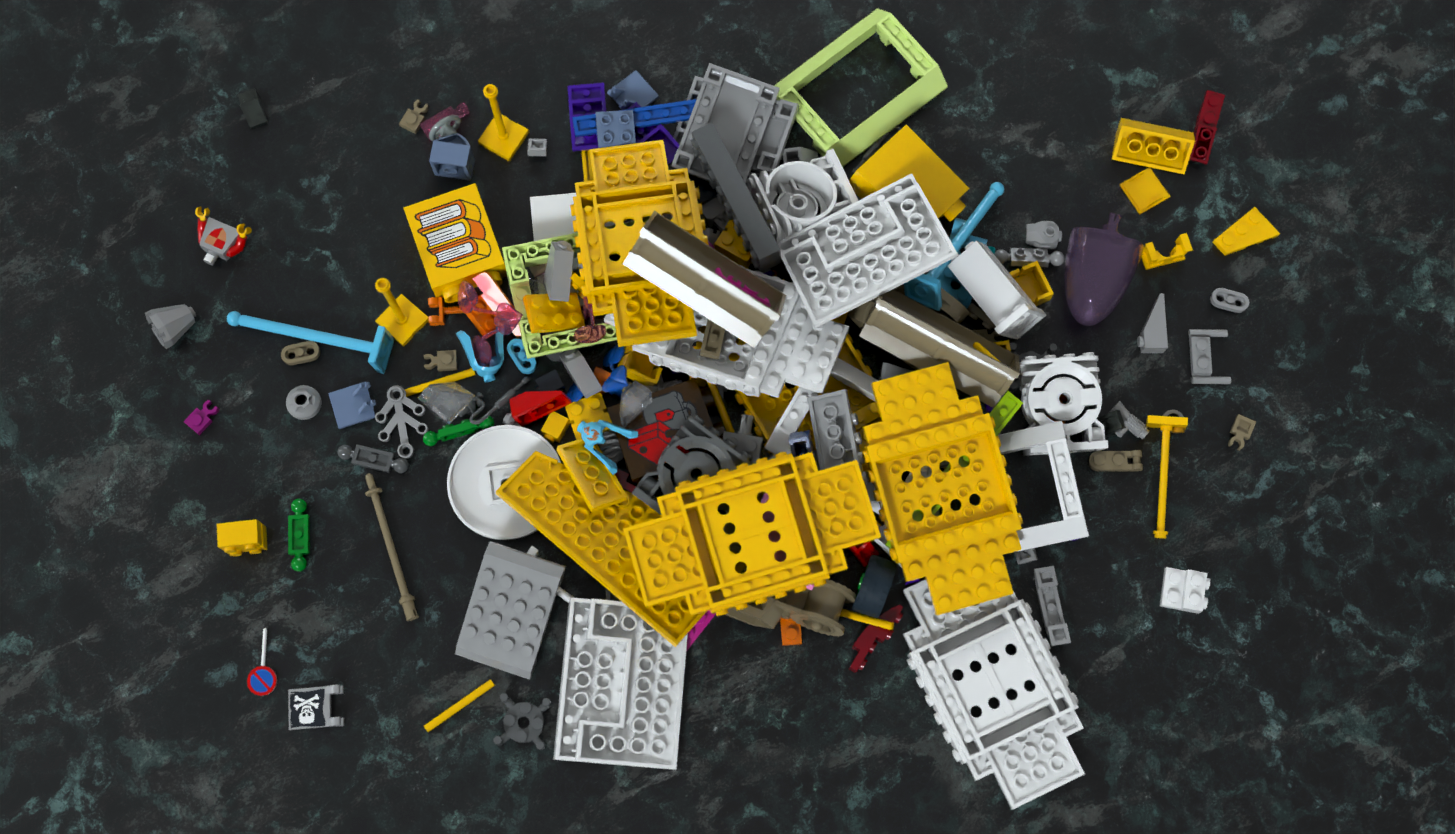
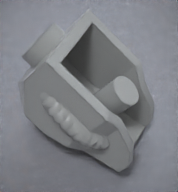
(1043, 235)

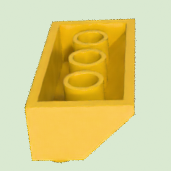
(1153, 146)

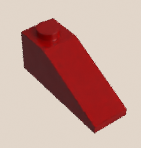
(536, 404)

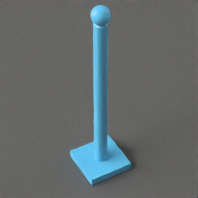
(927, 288)
(378, 350)

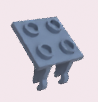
(633, 90)
(615, 128)
(352, 405)

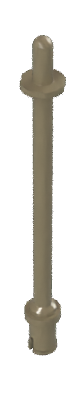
(406, 599)

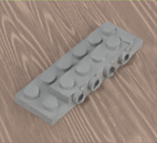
(835, 431)

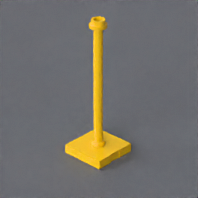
(502, 134)
(401, 317)
(1166, 425)

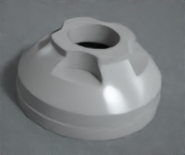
(311, 406)

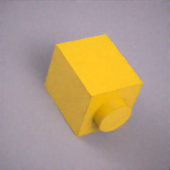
(555, 427)

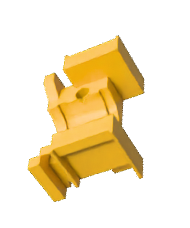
(1152, 258)

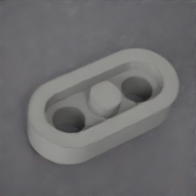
(1228, 300)

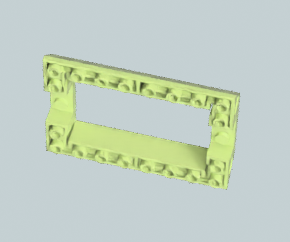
(888, 117)
(532, 254)

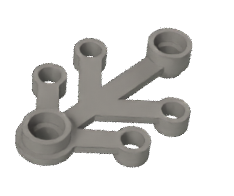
(401, 419)

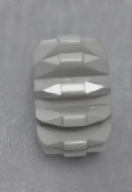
(611, 447)

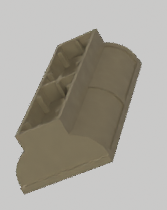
(687, 272)
(932, 339)

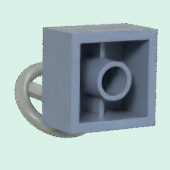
(450, 152)

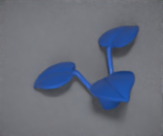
(616, 380)

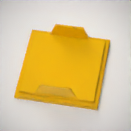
(1144, 190)

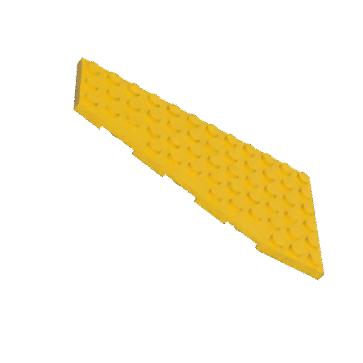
(595, 540)

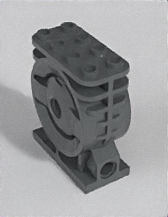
(690, 435)

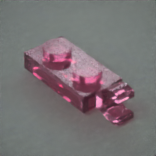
(461, 110)

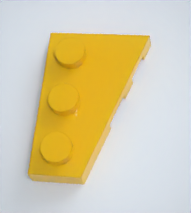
(1247, 231)

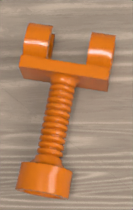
(435, 302)

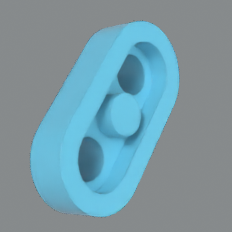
(520, 357)

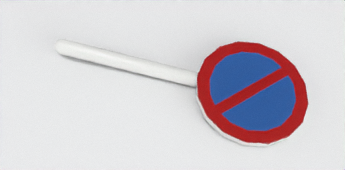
(262, 679)

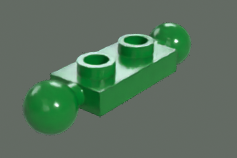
(450, 432)
(298, 534)

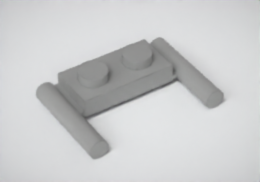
(1201, 356)

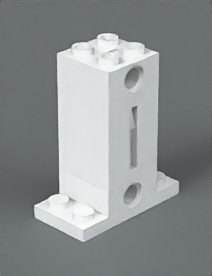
(995, 291)

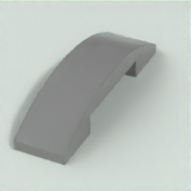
(1050, 606)

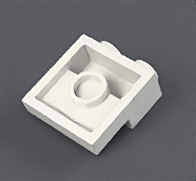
(1184, 590)

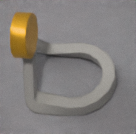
(1176, 429)

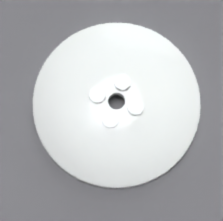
(480, 470)

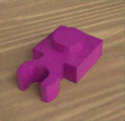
(200, 420)

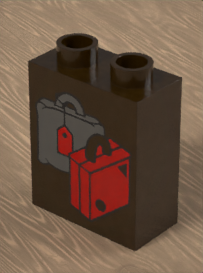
(660, 423)

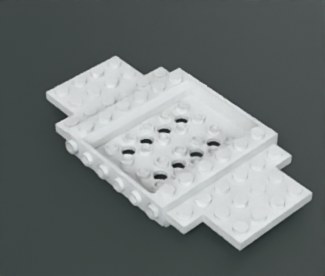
(787, 353)
(1022, 737)

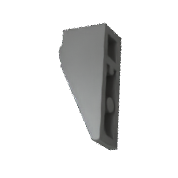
(1154, 332)
(580, 372)

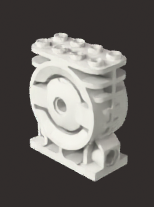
(804, 186)
(1036, 372)

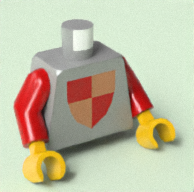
(219, 238)

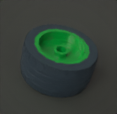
(874, 586)

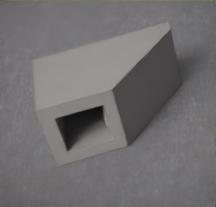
(798, 154)

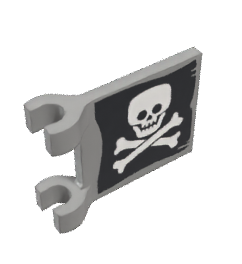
(313, 707)

